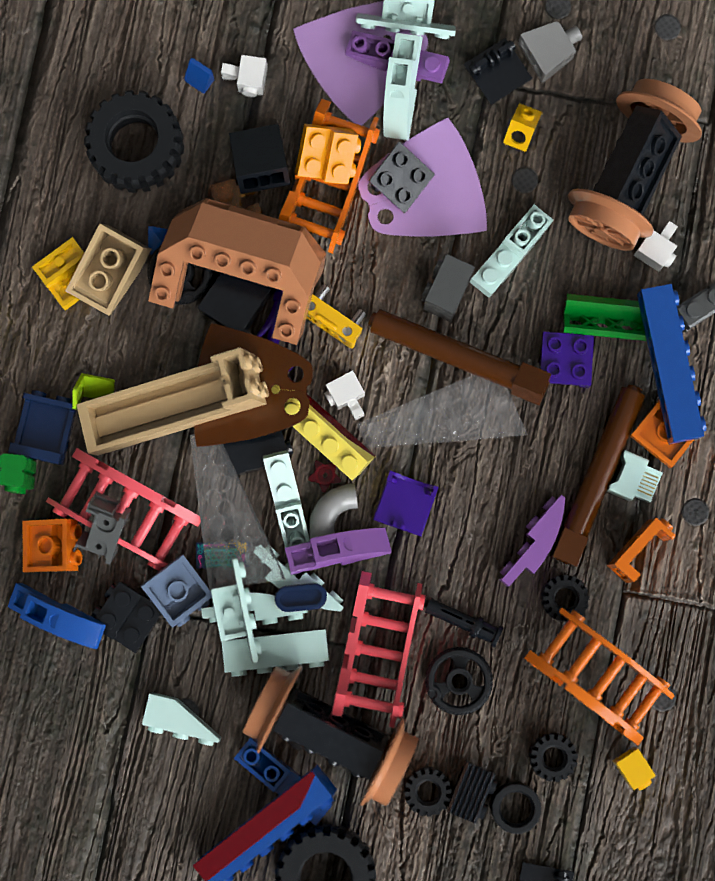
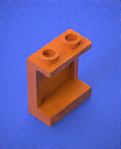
(620, 562)

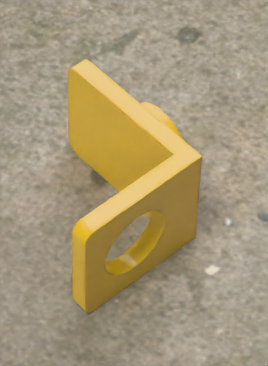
(524, 120)

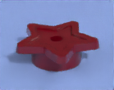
(317, 476)

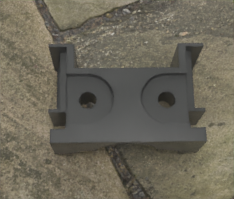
(105, 528)

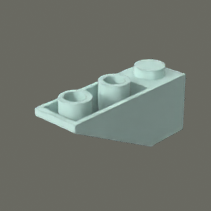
(174, 716)

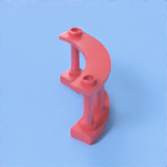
(131, 490)
(356, 647)

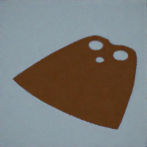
(276, 364)

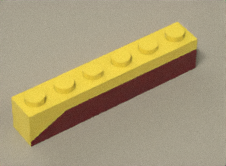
(330, 437)

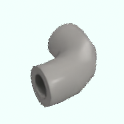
(330, 507)

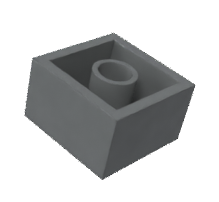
(448, 288)

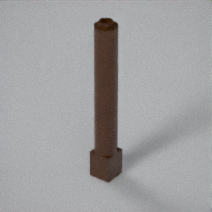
(523, 381)
(598, 476)

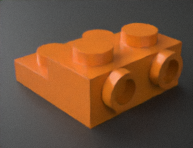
(653, 437)
(50, 545)

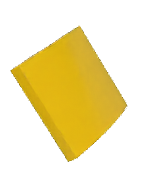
(58, 269)

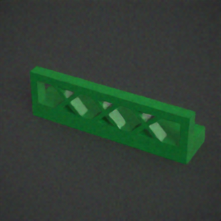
(602, 310)

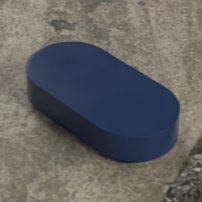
(300, 597)

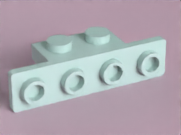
(407, 15)
(232, 611)

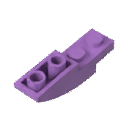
(377, 50)
(543, 533)
(338, 548)

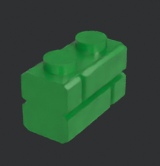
(17, 473)

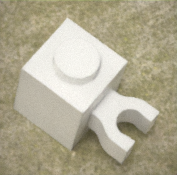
(249, 75)
(657, 249)
(345, 392)

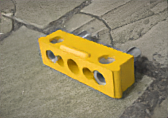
(333, 321)

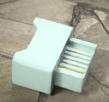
(635, 478)

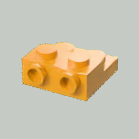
(327, 153)

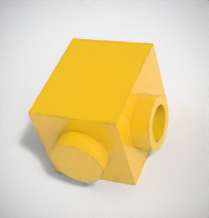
(634, 769)

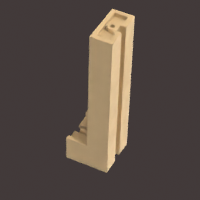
(173, 402)

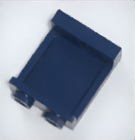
(44, 428)

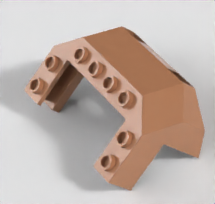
(244, 247)

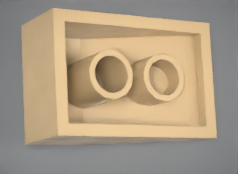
(107, 268)

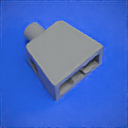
(549, 48)

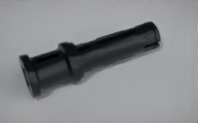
(476, 626)

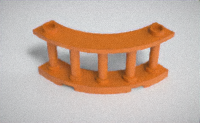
(298, 198)
(593, 696)

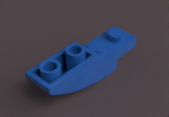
(56, 617)
(272, 772)

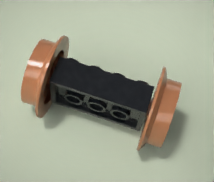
(656, 123)
(338, 739)

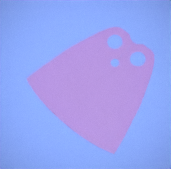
(349, 83)
(449, 202)

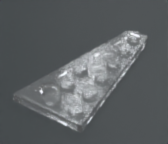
(454, 413)
(229, 522)

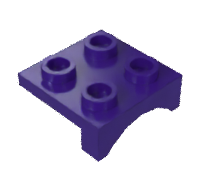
(567, 358)
(405, 503)

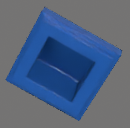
(199, 76)

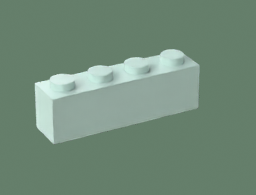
(277, 650)

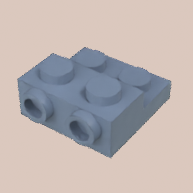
(177, 591)

